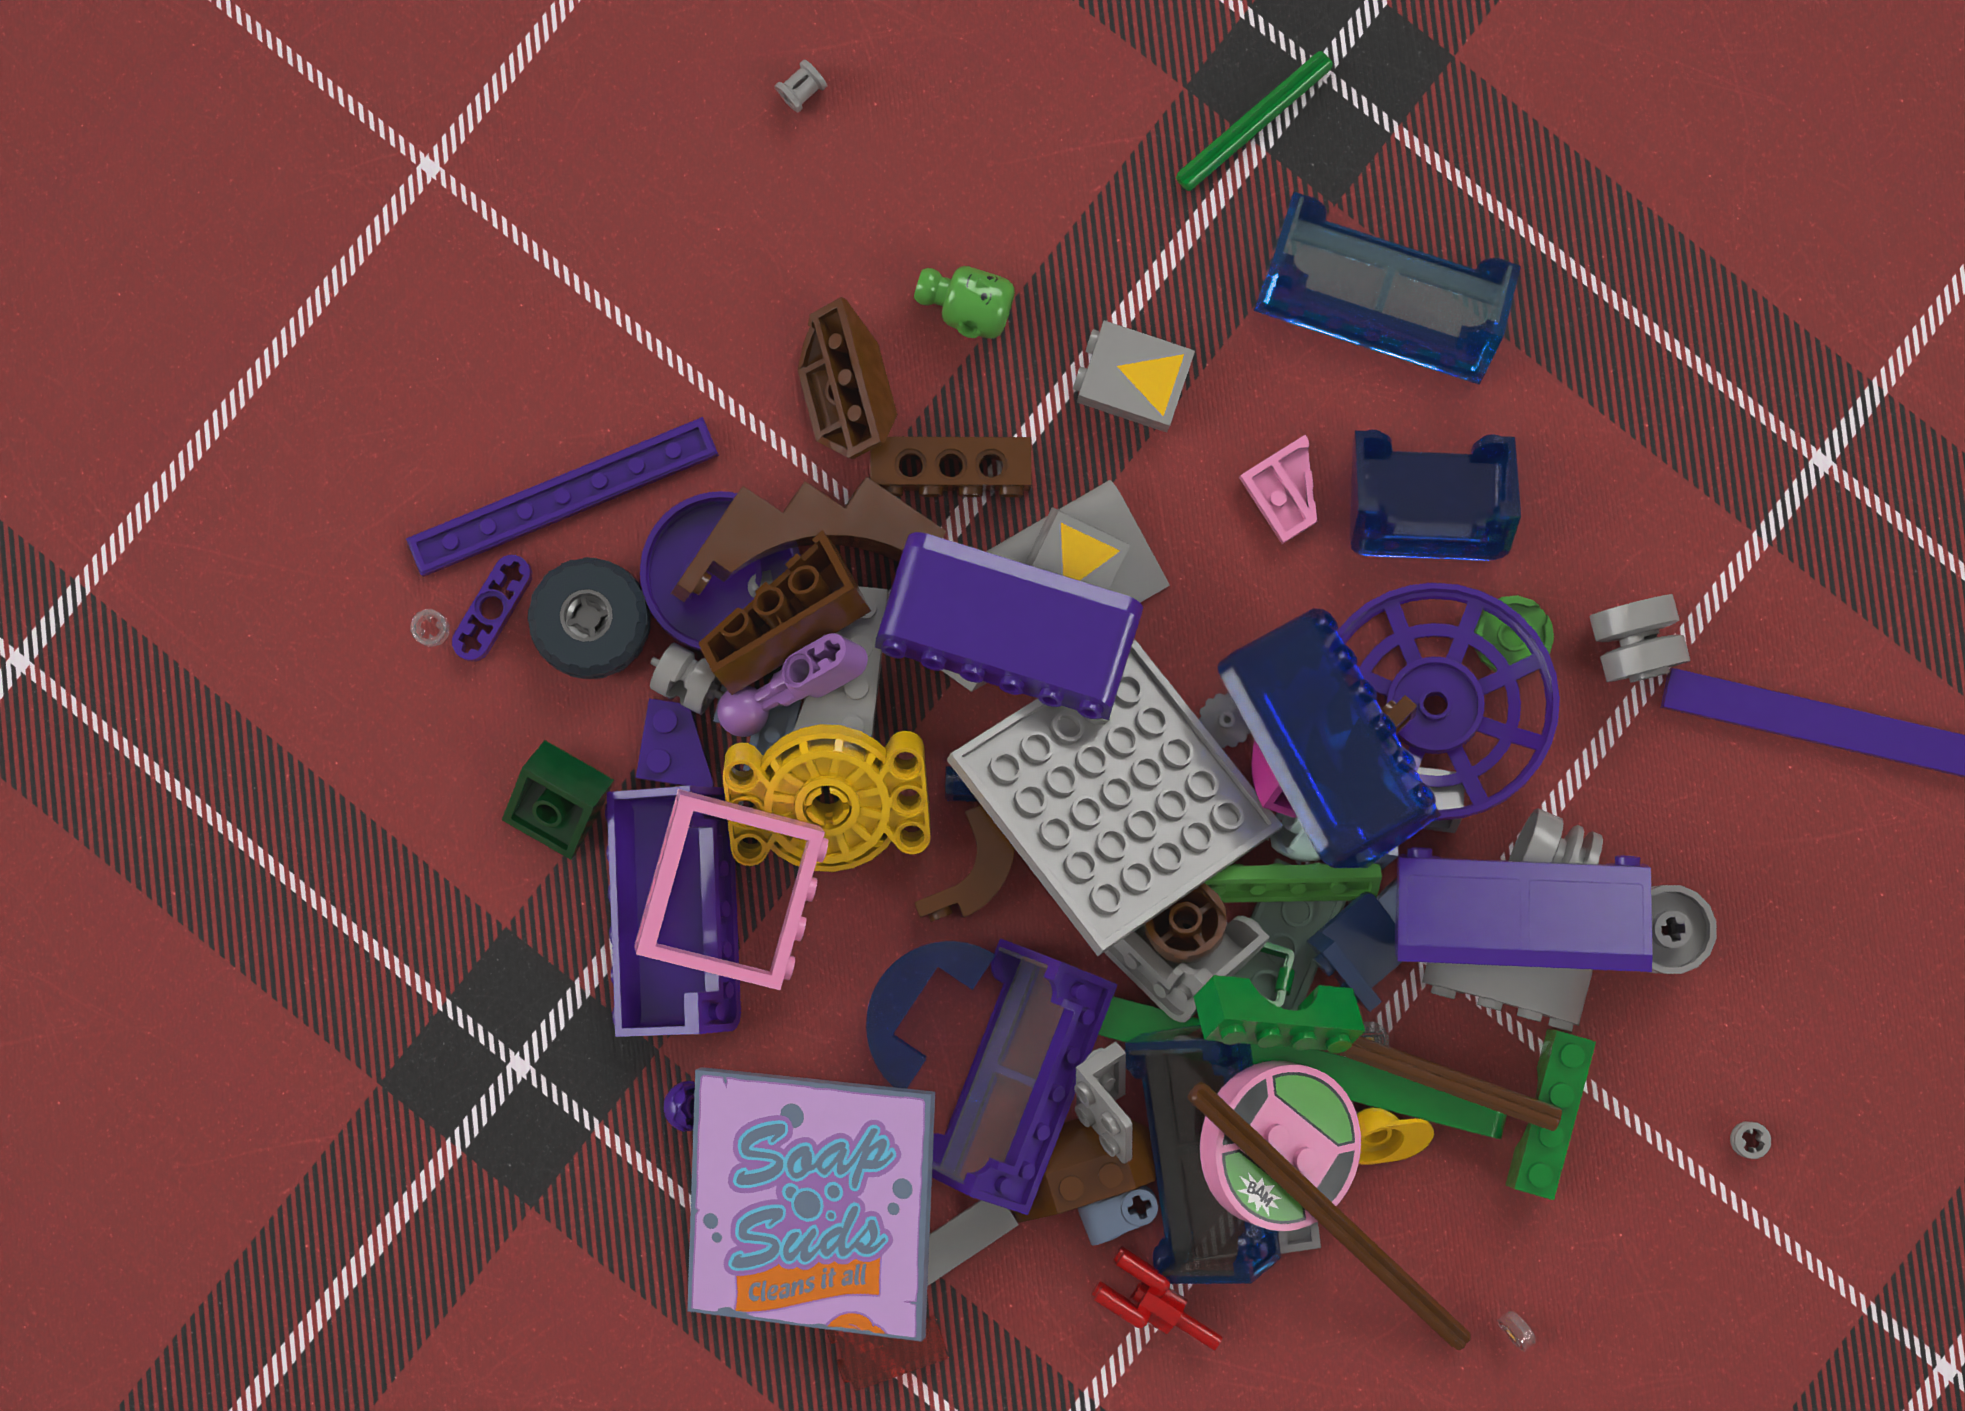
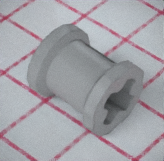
(801, 86)

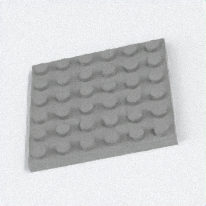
(1117, 808)

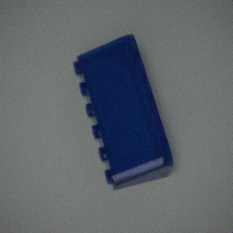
(1328, 741)

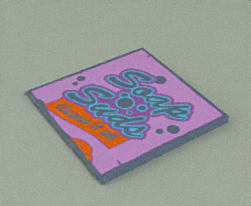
(811, 1202)

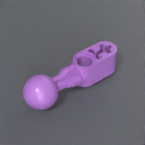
(807, 672)

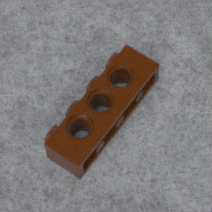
(1010, 452)

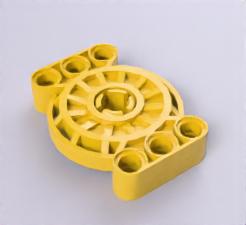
(855, 770)

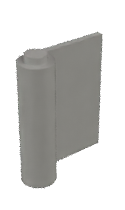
(1106, 510)

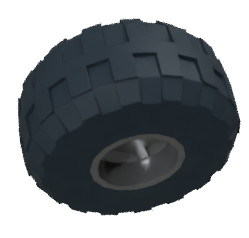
(589, 618)

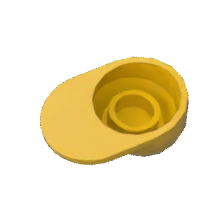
(1390, 1139)

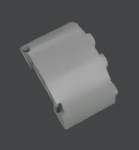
(1533, 990)

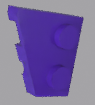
(672, 747)

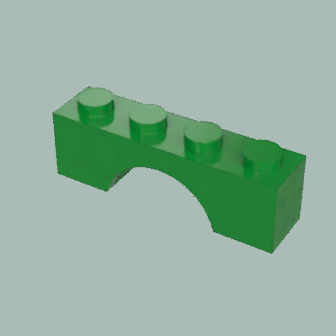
(1237, 1013)
(1561, 1083)

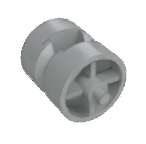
(684, 677)

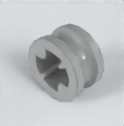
(1762, 1136)

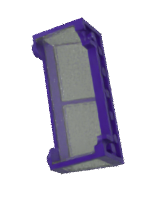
(1021, 1078)

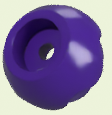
(680, 1106)

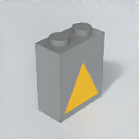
(1133, 375)
(1077, 550)

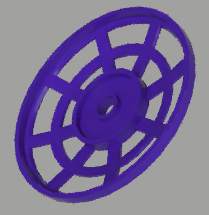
(1459, 688)

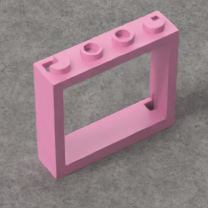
(665, 872)

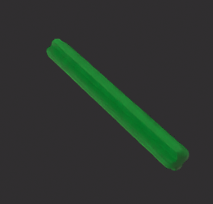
(1254, 121)

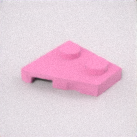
(1284, 490)

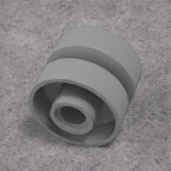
(1636, 628)

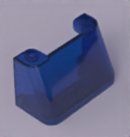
(1434, 500)

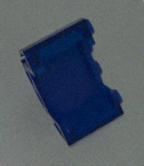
(899, 990)

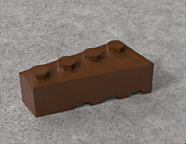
(797, 608)

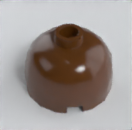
(1189, 927)

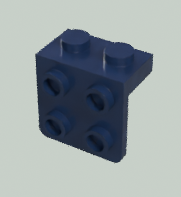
(1358, 948)

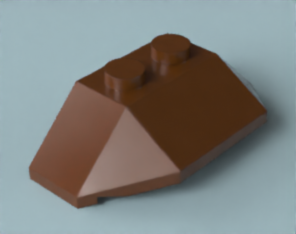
(845, 382)
(1085, 1173)

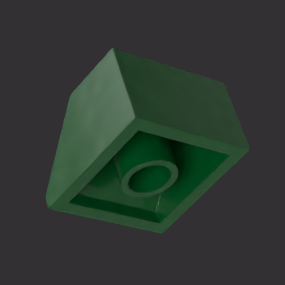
(557, 799)

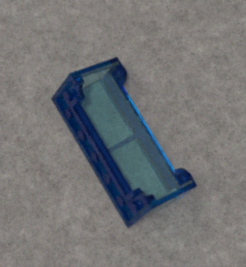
(1386, 294)

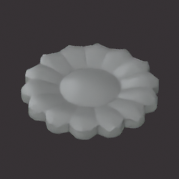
(1224, 720)

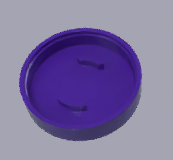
(669, 553)

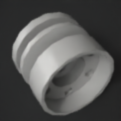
(1542, 842)

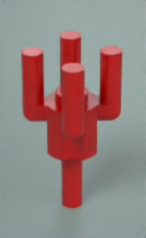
(1152, 1301)

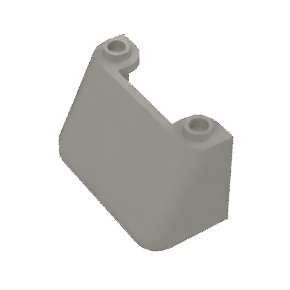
(1175, 984)

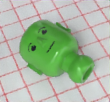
(971, 300)

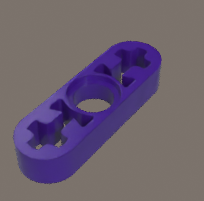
(516, 587)

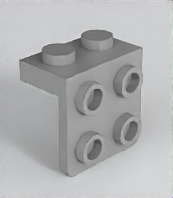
(1097, 1087)

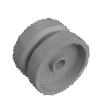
(1690, 929)

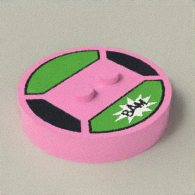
(1304, 1120)

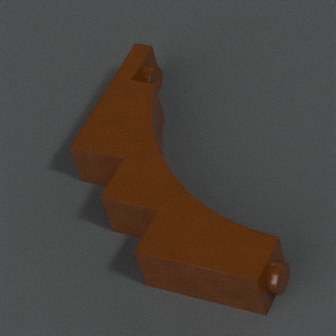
(757, 529)

